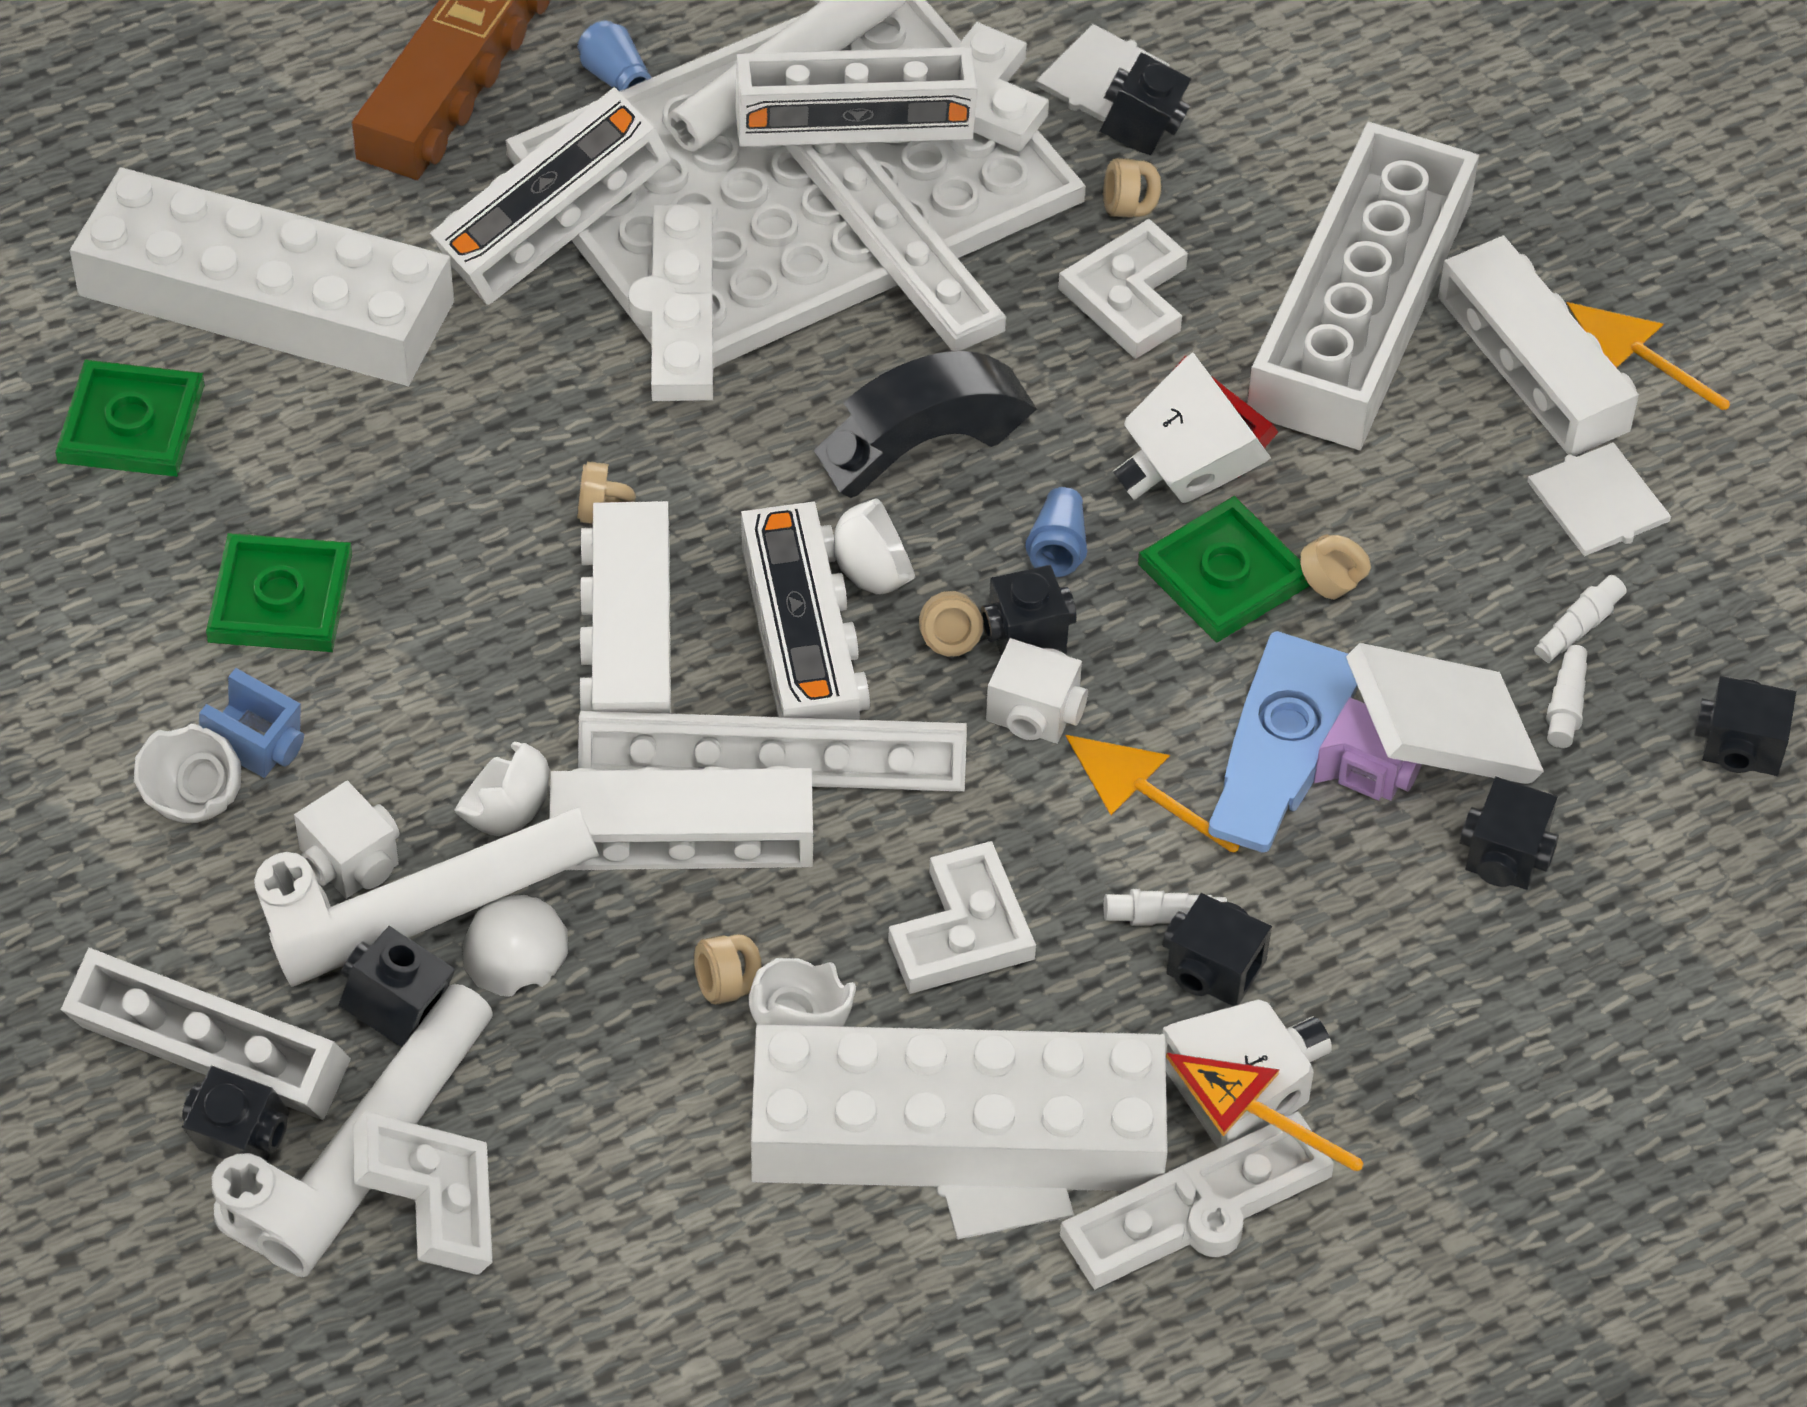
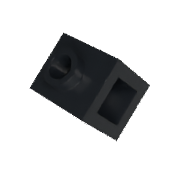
(1145, 104)
(1029, 609)
(1746, 726)
(1510, 834)
(1216, 949)
(393, 984)
(234, 1116)

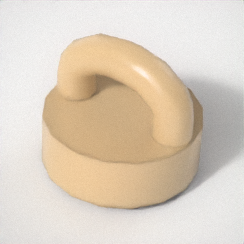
(1123, 188)
(598, 490)
(1334, 565)
(950, 623)
(720, 969)

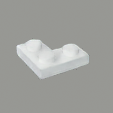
(1002, 109)
(1118, 286)
(976, 931)
(443, 1176)

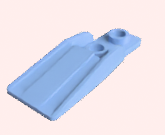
(1279, 738)

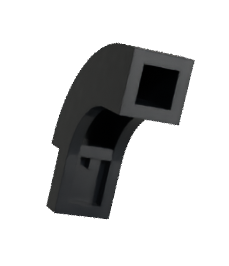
(920, 402)

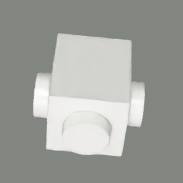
(1035, 692)
(347, 840)

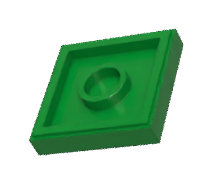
(130, 418)
(1224, 568)
(279, 592)

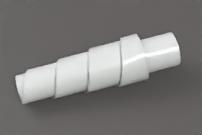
(1581, 617)
(1567, 700)
(1148, 907)

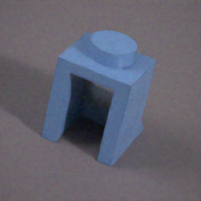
(257, 723)

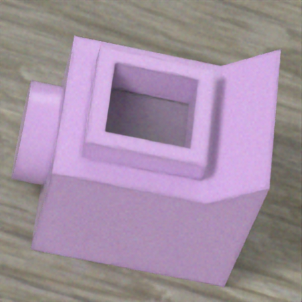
(1358, 756)

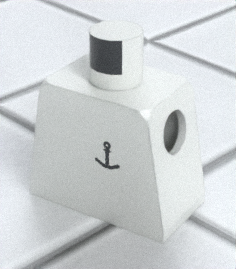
(1188, 437)
(1254, 1037)

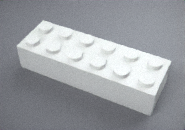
(263, 276)
(1362, 285)
(958, 1107)

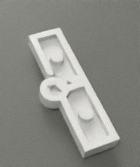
(679, 302)
(1194, 1204)

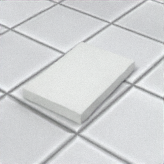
(1444, 714)

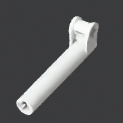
(823, 28)
(319, 938)
(298, 1219)

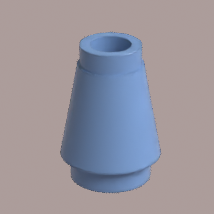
(611, 55)
(1059, 533)

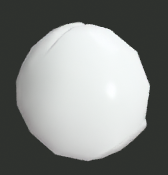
(871, 549)
(188, 773)
(506, 792)
(514, 944)
(791, 986)

